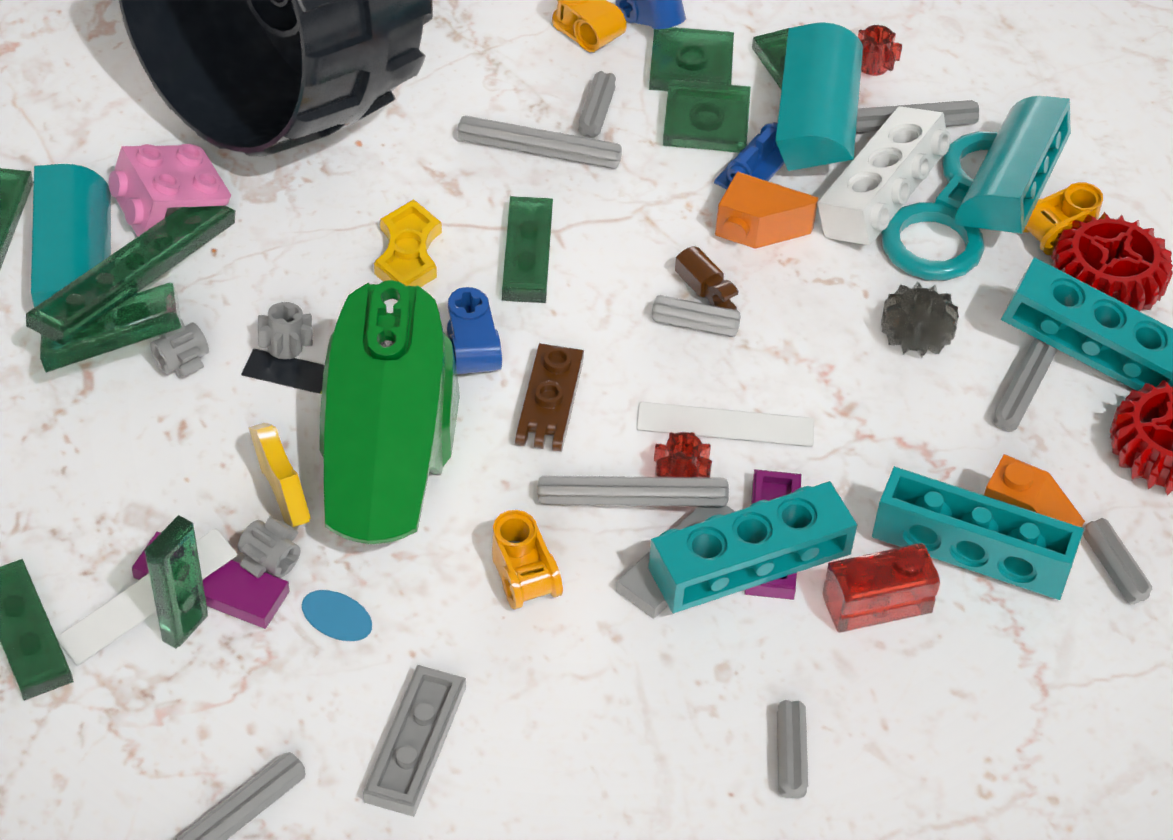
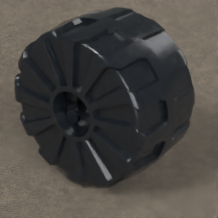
(275, 69)

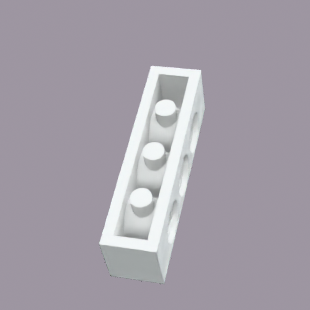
(883, 175)

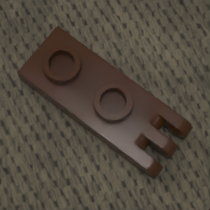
(550, 395)

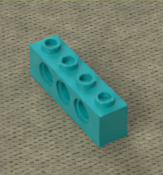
(1091, 327)
(977, 532)
(751, 546)

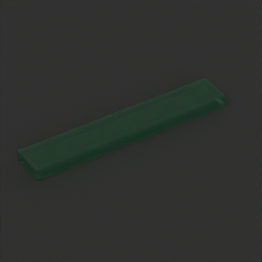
(127, 271)

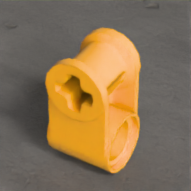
(589, 22)
(1060, 210)
(525, 566)

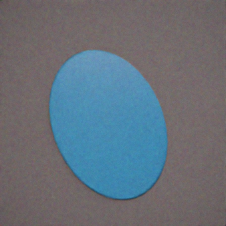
(336, 615)

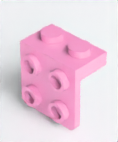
(164, 177)

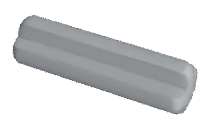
(597, 104)
(696, 315)
(1117, 561)
(792, 749)

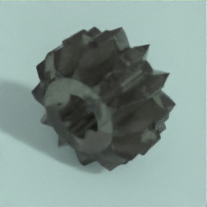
(919, 319)

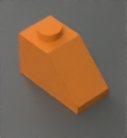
(763, 212)
(1032, 490)

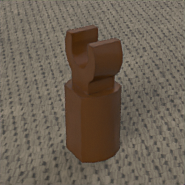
(705, 277)

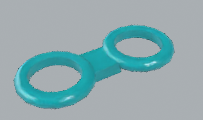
(942, 212)

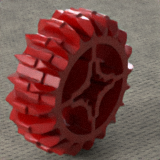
(1116, 259)
(1145, 434)

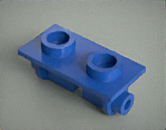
(758, 159)

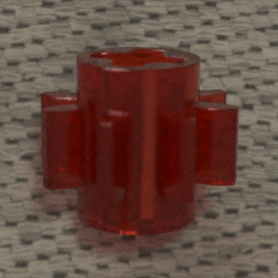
(879, 49)
(682, 457)

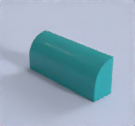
(819, 96)
(1017, 165)
(68, 226)

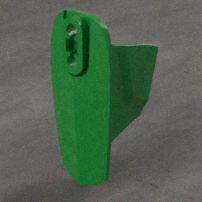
(385, 412)

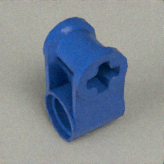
(653, 13)
(473, 332)

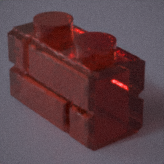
(880, 587)

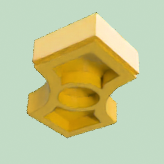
(409, 236)
(280, 474)

